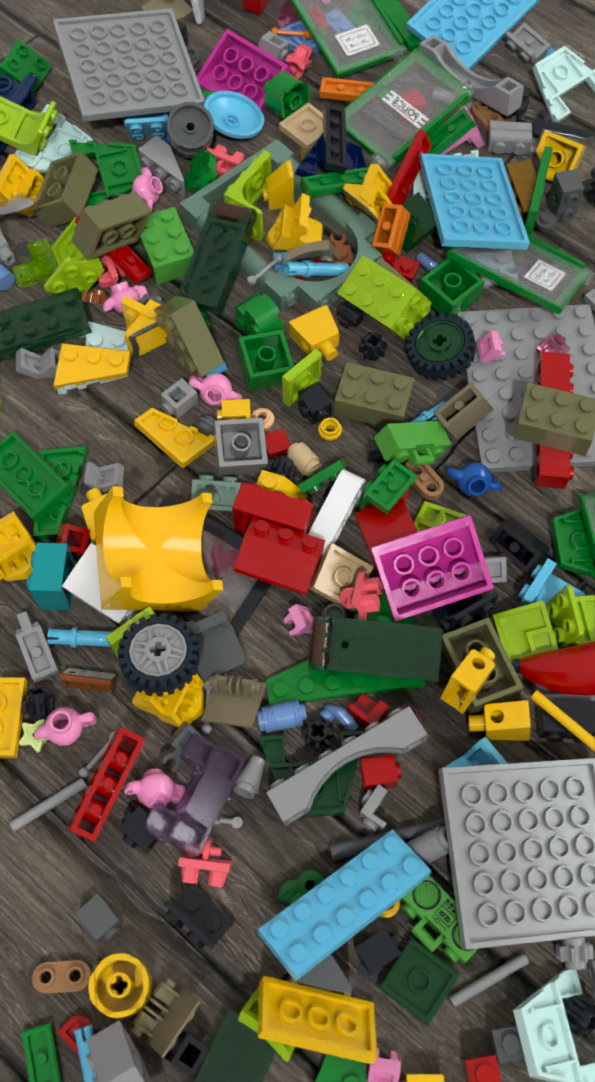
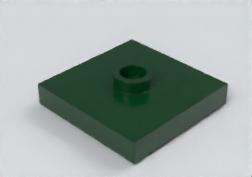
(420, 223)
(419, 981)

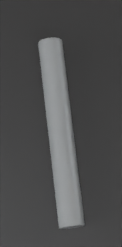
(47, 804)
(488, 980)

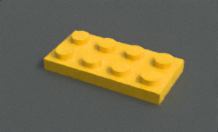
(316, 1020)

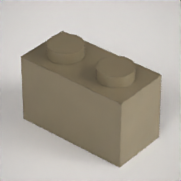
(463, 410)

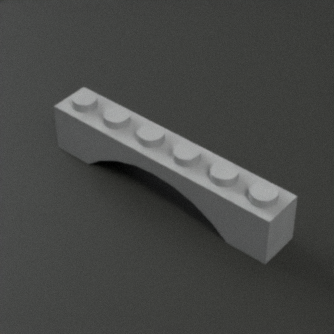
(500, 94)
(395, 735)

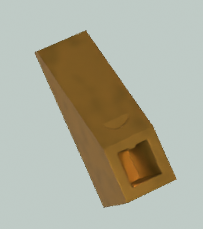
(522, 180)

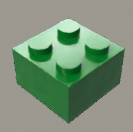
(451, 287)
(264, 359)

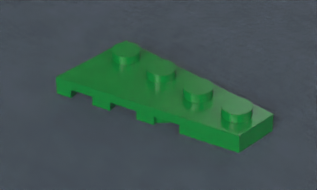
(68, 465)

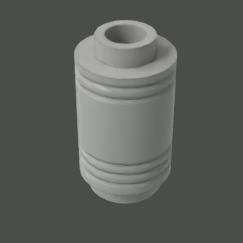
(430, 844)

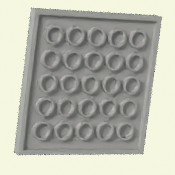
(127, 63)
(521, 850)

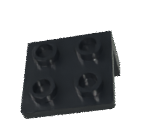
(465, 611)
(200, 916)

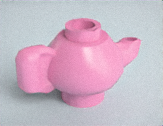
(147, 187)
(118, 294)
(214, 389)
(64, 726)
(155, 788)

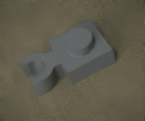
(178, 742)

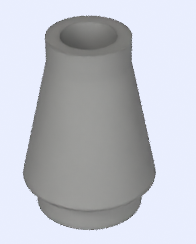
(250, 777)

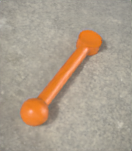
(306, 34)

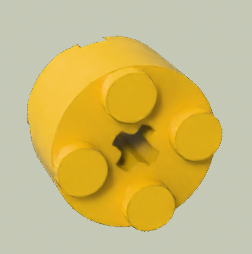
(108, 974)

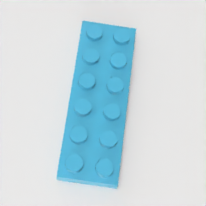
(343, 904)

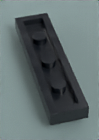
(334, 139)

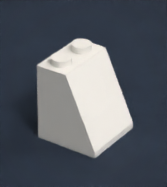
(84, 585)

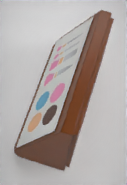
(89, 680)

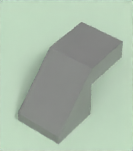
(36, 365)

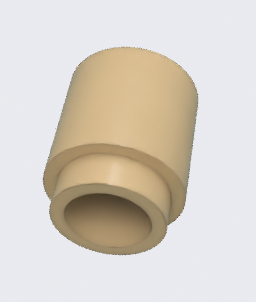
(304, 459)

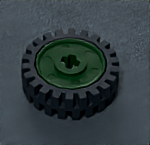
(441, 346)

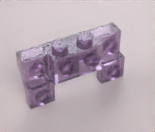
(202, 800)

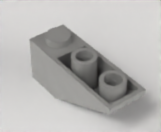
(162, 163)

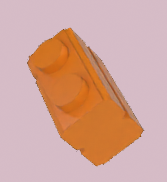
(391, 229)

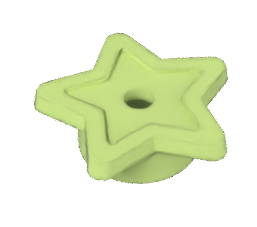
(28, 738)

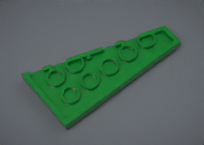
(324, 685)

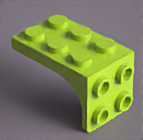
(25, 128)
(248, 189)
(73, 266)
(385, 297)
(572, 617)

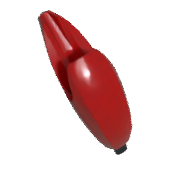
(562, 670)

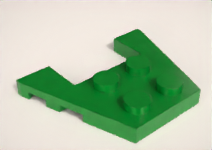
(117, 166)
(572, 544)

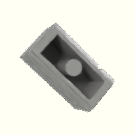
(509, 137)

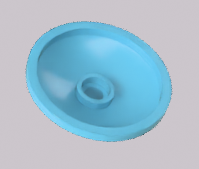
(234, 114)

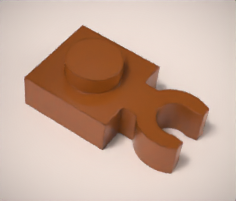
(345, 250)
(97, 296)

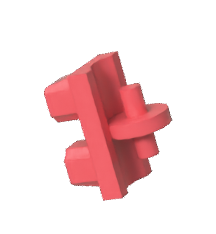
(300, 59)
(224, 161)
(110, 277)
(363, 596)
(217, 867)

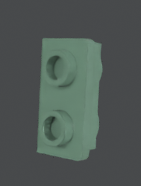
(222, 492)

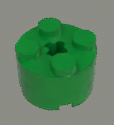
(285, 94)
(258, 315)

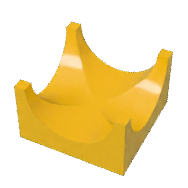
(152, 555)

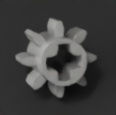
(575, 953)

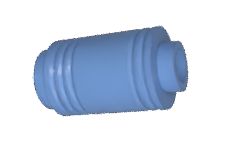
(281, 716)

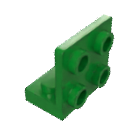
(23, 61)
(388, 488)

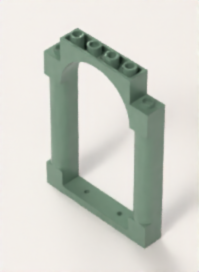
(281, 288)

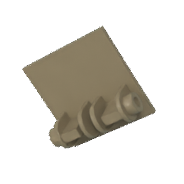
(234, 701)
(168, 1019)

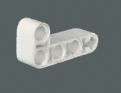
(337, 507)

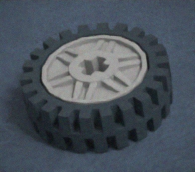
(155, 673)

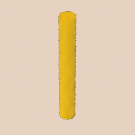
(564, 719)

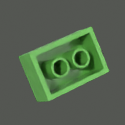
(166, 246)

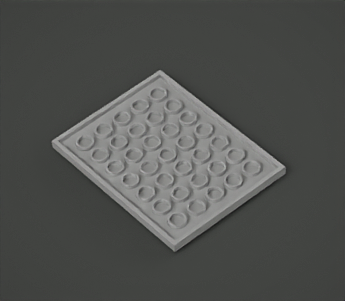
(506, 379)

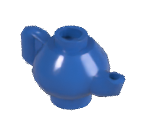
(474, 479)

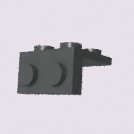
(217, 645)

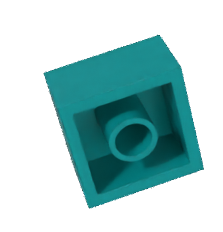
(51, 568)

